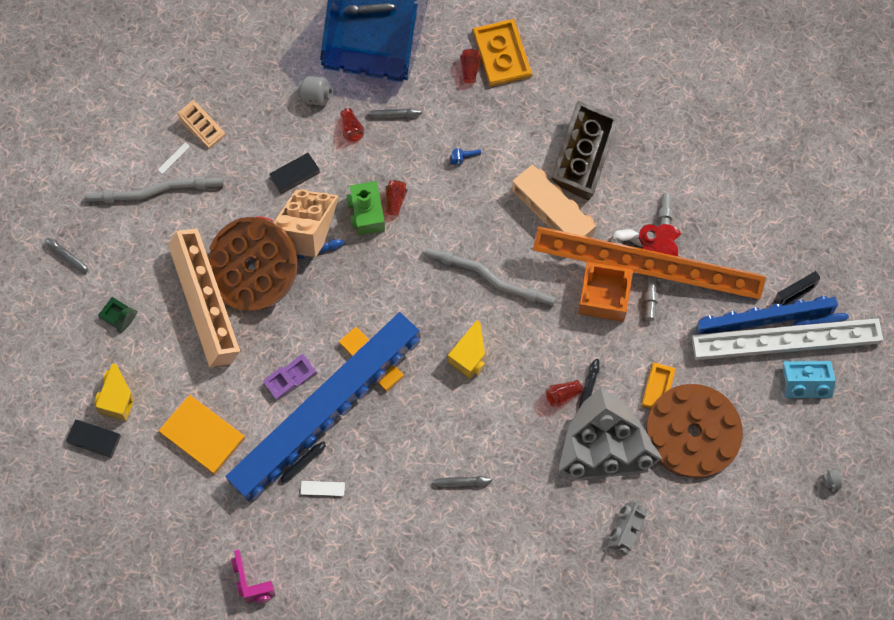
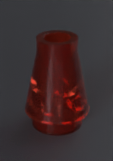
(470, 64)
(351, 126)
(395, 196)
(563, 392)

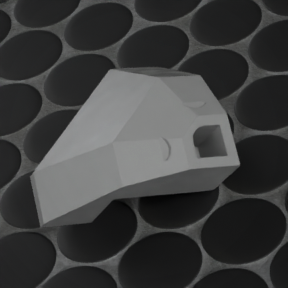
(606, 441)

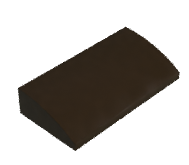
(584, 150)

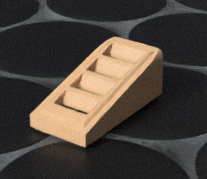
(191, 114)

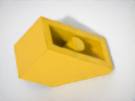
(469, 352)

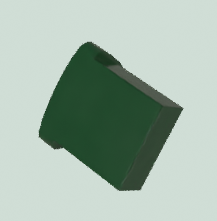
(117, 314)

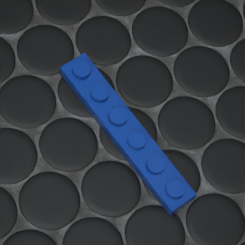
(774, 314)

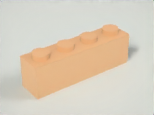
(551, 204)

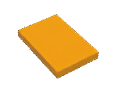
(502, 52)
(202, 434)

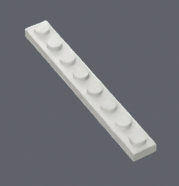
(787, 339)

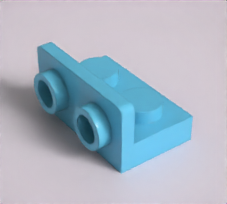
(809, 379)

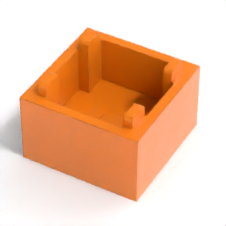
(605, 291)

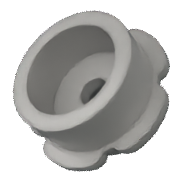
(832, 480)

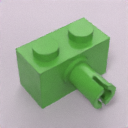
(367, 208)

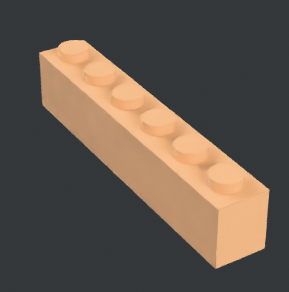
(203, 298)

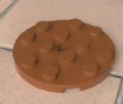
(274, 268)
(699, 407)

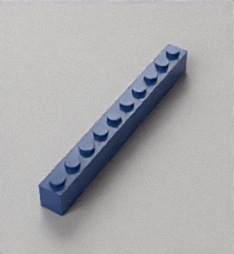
(323, 407)

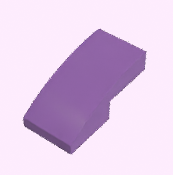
(291, 377)

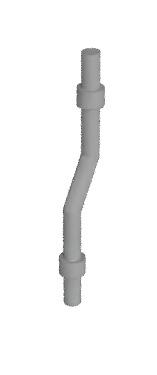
(111, 196)
(530, 294)
(651, 295)

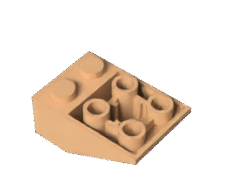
(307, 220)

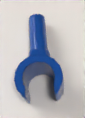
(458, 154)

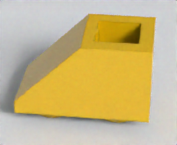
(115, 398)

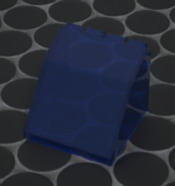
(374, 41)

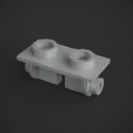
(630, 517)

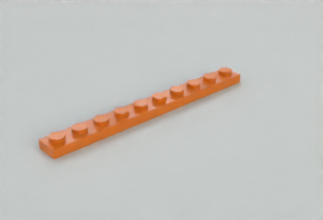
(649, 262)

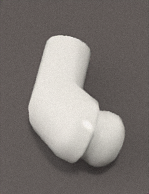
(626, 235)

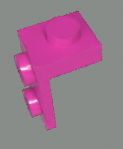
(260, 592)

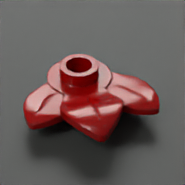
(663, 238)

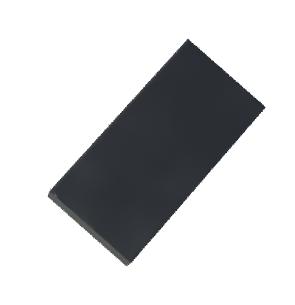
(294, 173)
(797, 289)
(93, 438)

